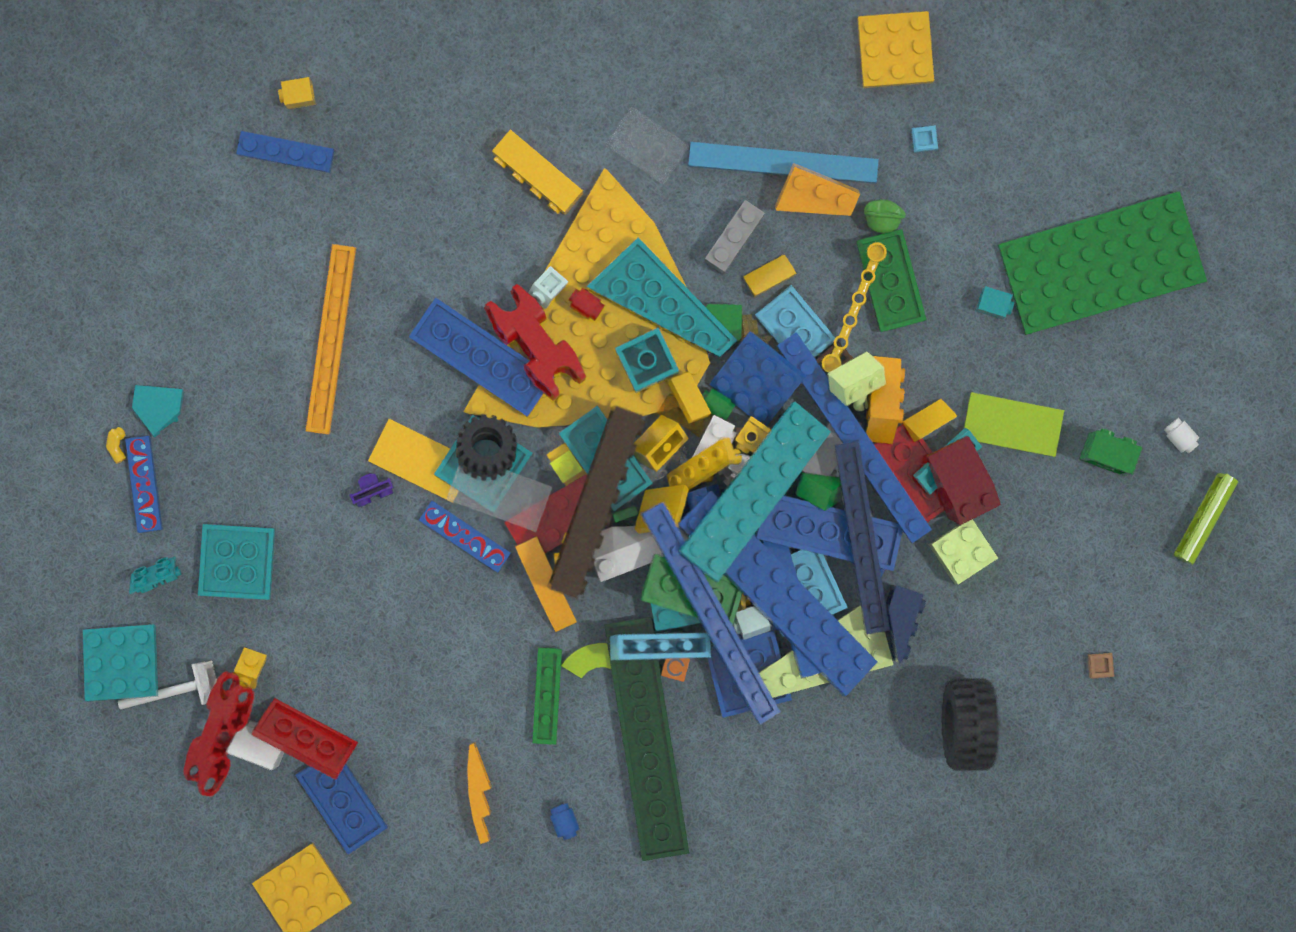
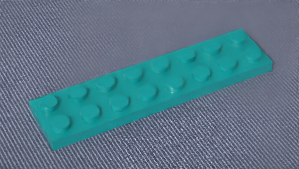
(754, 492)

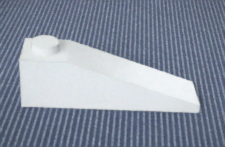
(624, 551)

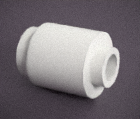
(1182, 436)

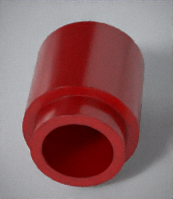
(586, 304)

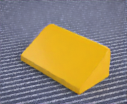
(769, 275)
(929, 419)

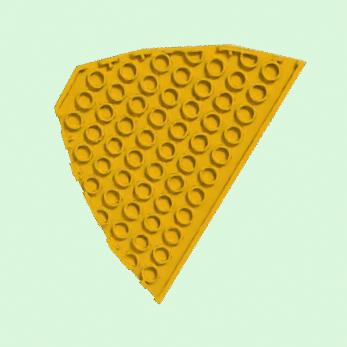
(597, 236)

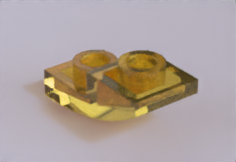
(673, 411)

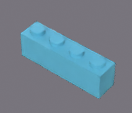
(660, 646)

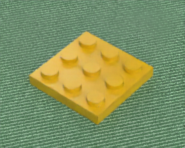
(895, 49)
(302, 891)

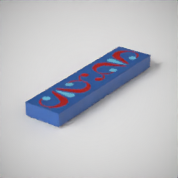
(143, 484)
(465, 536)

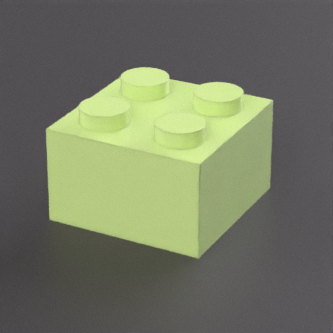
(963, 551)

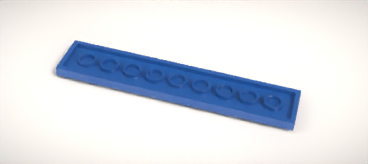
(791, 608)

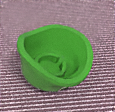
(883, 215)

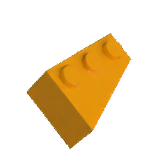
(815, 193)
(885, 402)

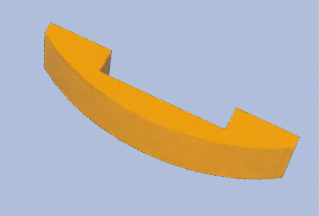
(539, 572)

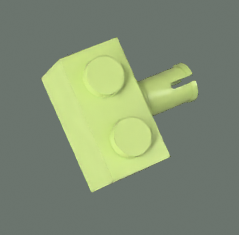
(856, 380)

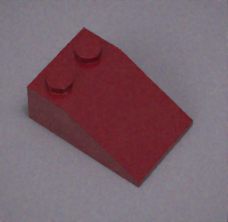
(962, 481)

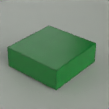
(625, 514)

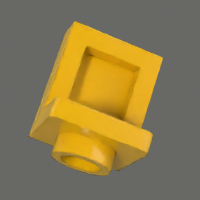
(249, 667)

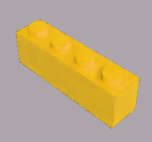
(537, 172)

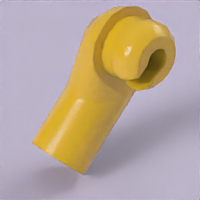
(113, 442)

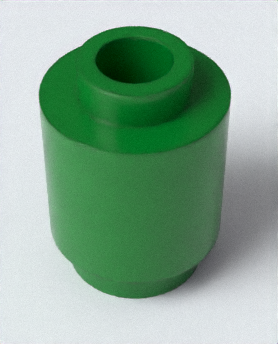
(718, 404)

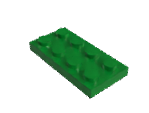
(895, 288)
(665, 591)

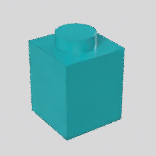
(995, 303)

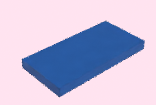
(343, 806)

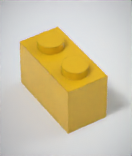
(659, 443)

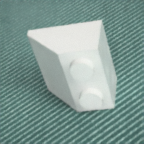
(254, 749)

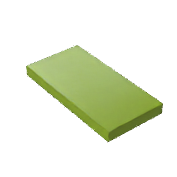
(1014, 424)

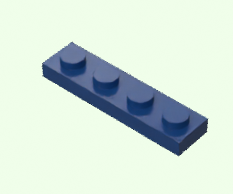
(285, 152)

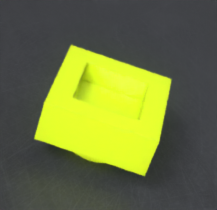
(566, 466)

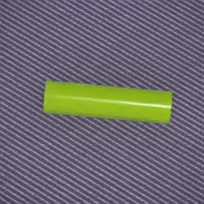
(1205, 518)

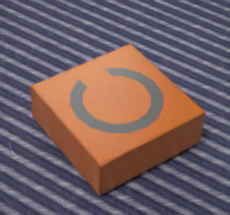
(675, 668)

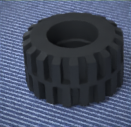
(491, 430)

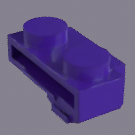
(370, 488)

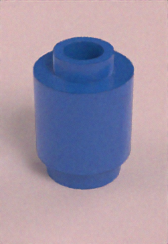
(564, 821)

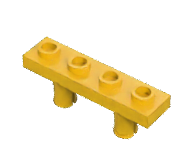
(705, 464)

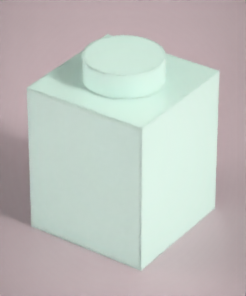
(751, 623)

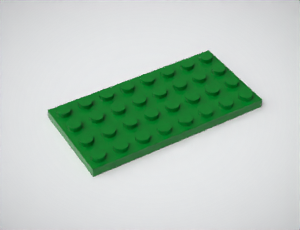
(1102, 263)

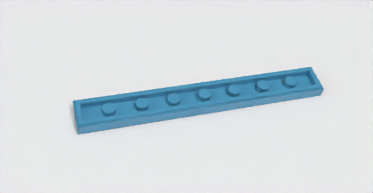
(780, 162)

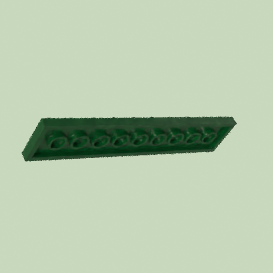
(648, 749)

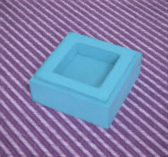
(924, 139)

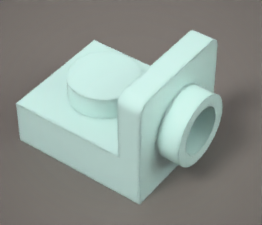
(547, 287)

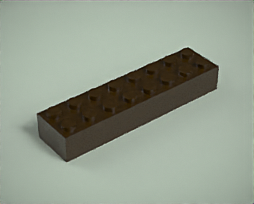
(595, 501)

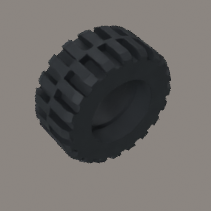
(970, 724)

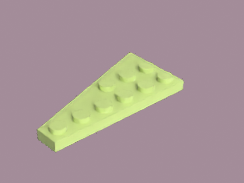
(784, 677)

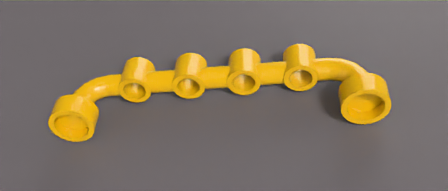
(876, 254)

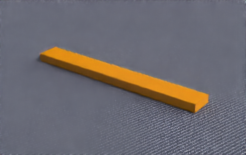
(331, 339)

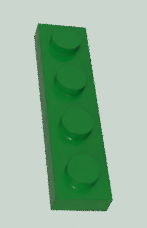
(547, 696)

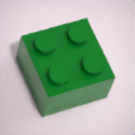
(1111, 452)

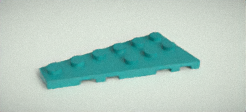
(651, 290)

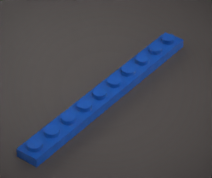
(850, 430)
(711, 614)

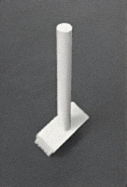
(204, 682)

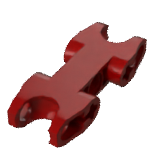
(544, 356)
(224, 720)

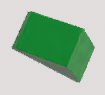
(729, 316)
(820, 490)

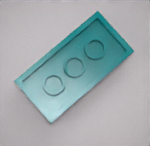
(582, 440)

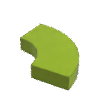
(588, 658)

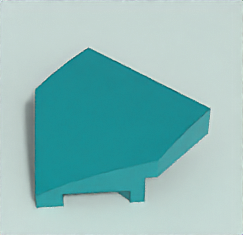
(157, 406)

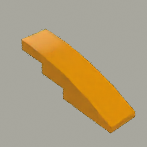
(478, 783)

